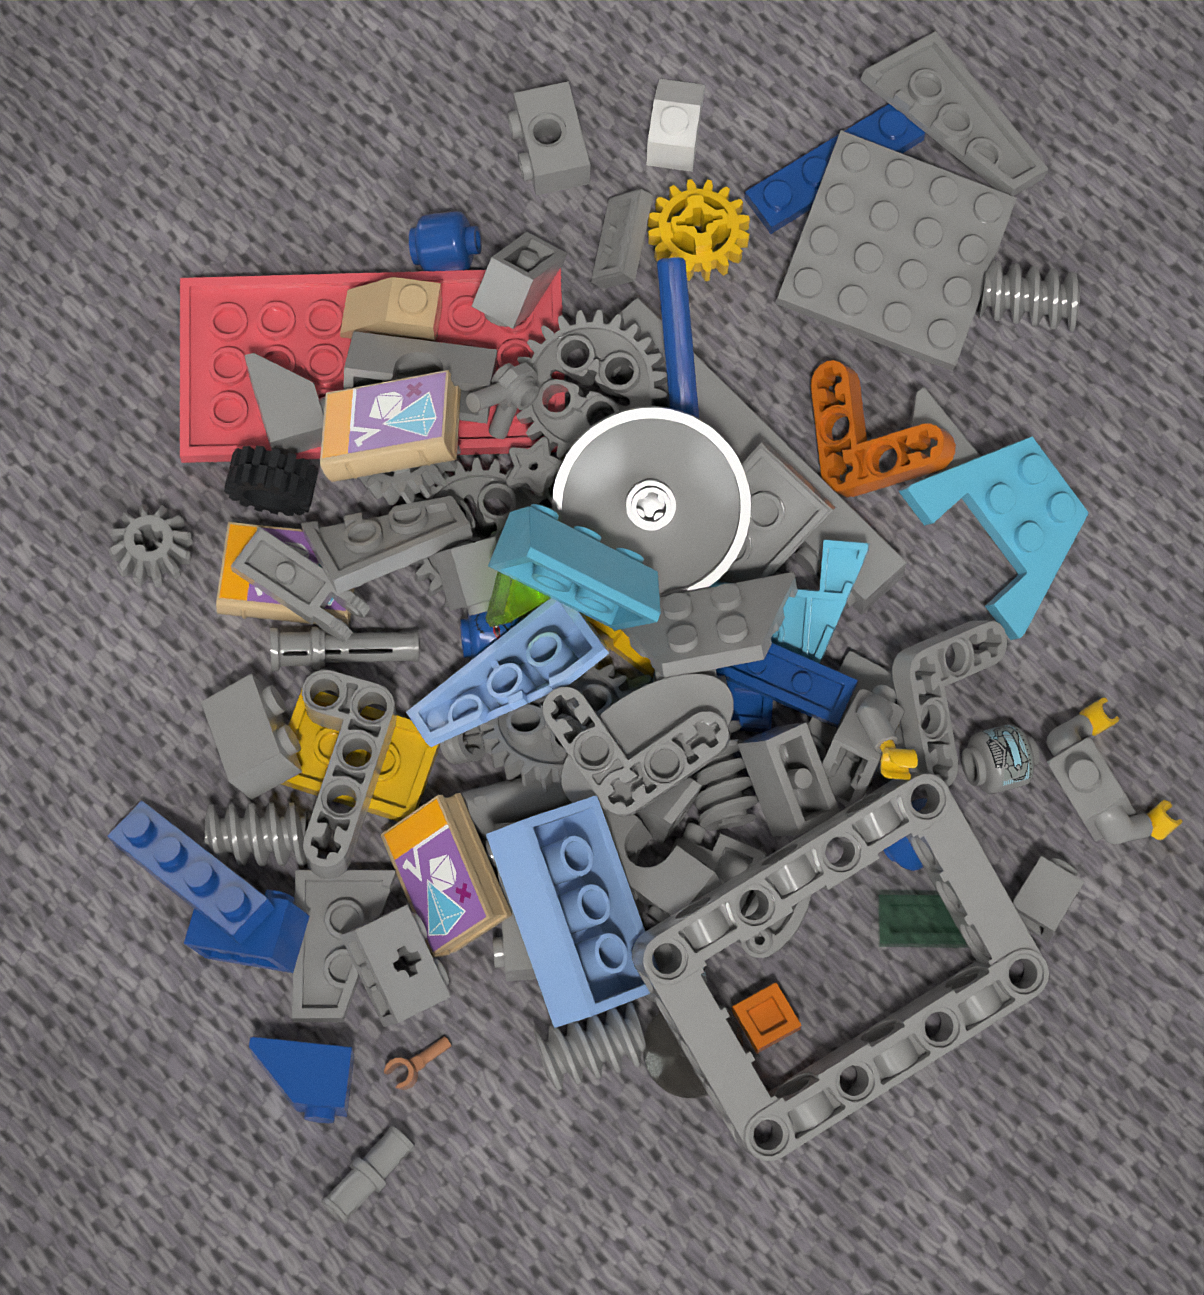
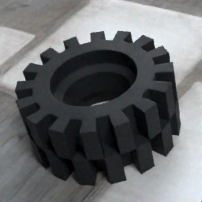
(271, 481)

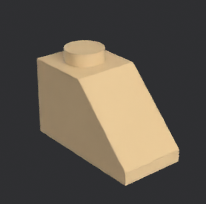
(394, 309)

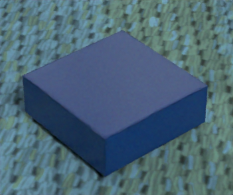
(751, 709)

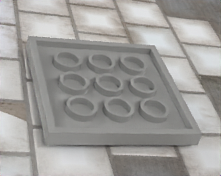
(896, 250)

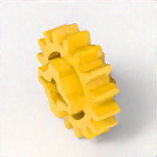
(714, 216)

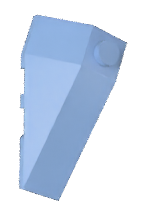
(523, 665)

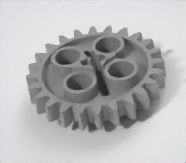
(608, 350)
(479, 486)
(526, 742)

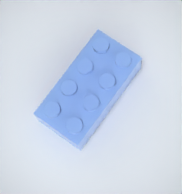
(572, 909)

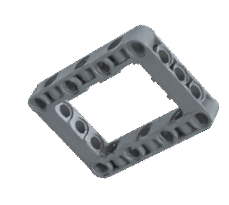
(896, 1044)

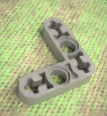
(931, 679)
(618, 765)

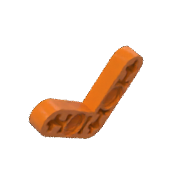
(865, 454)

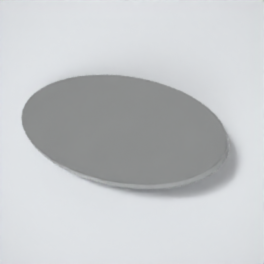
(643, 719)

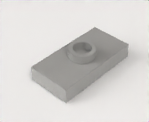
(622, 239)

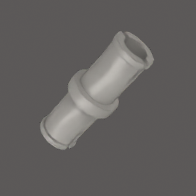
(368, 1174)

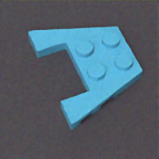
(1022, 509)
(815, 613)

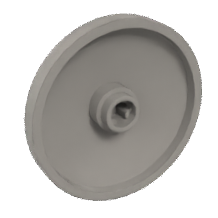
(659, 489)

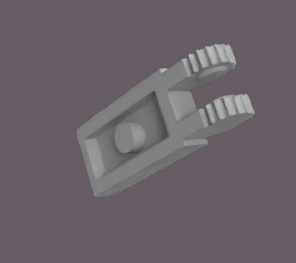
(295, 583)

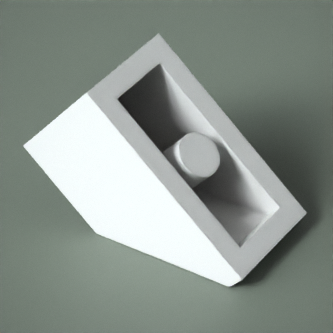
(675, 125)

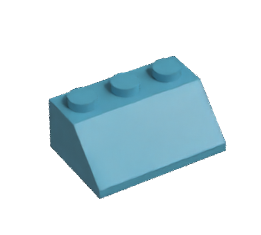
(577, 569)

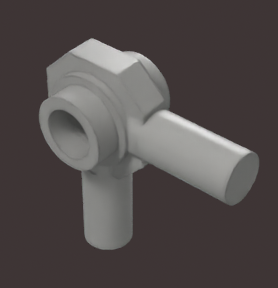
(510, 389)

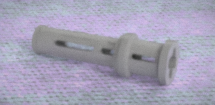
(318, 648)

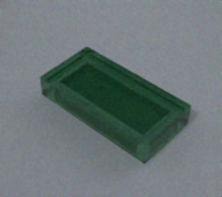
(916, 922)

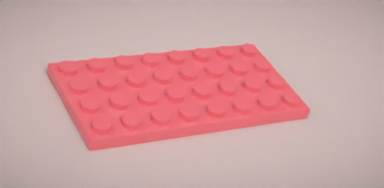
(299, 328)

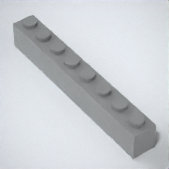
(744, 433)

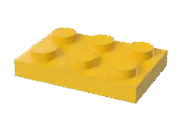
(402, 773)

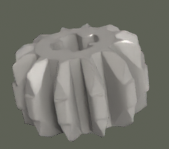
(131, 547)

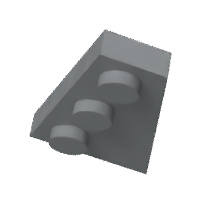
(379, 545)
(324, 970)

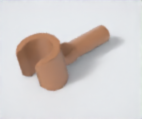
(417, 1062)

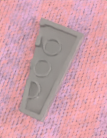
(954, 110)

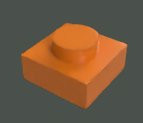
(766, 1017)

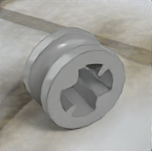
(464, 747)

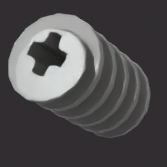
(1031, 295)
(722, 790)
(256, 834)
(591, 1047)

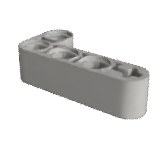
(341, 777)

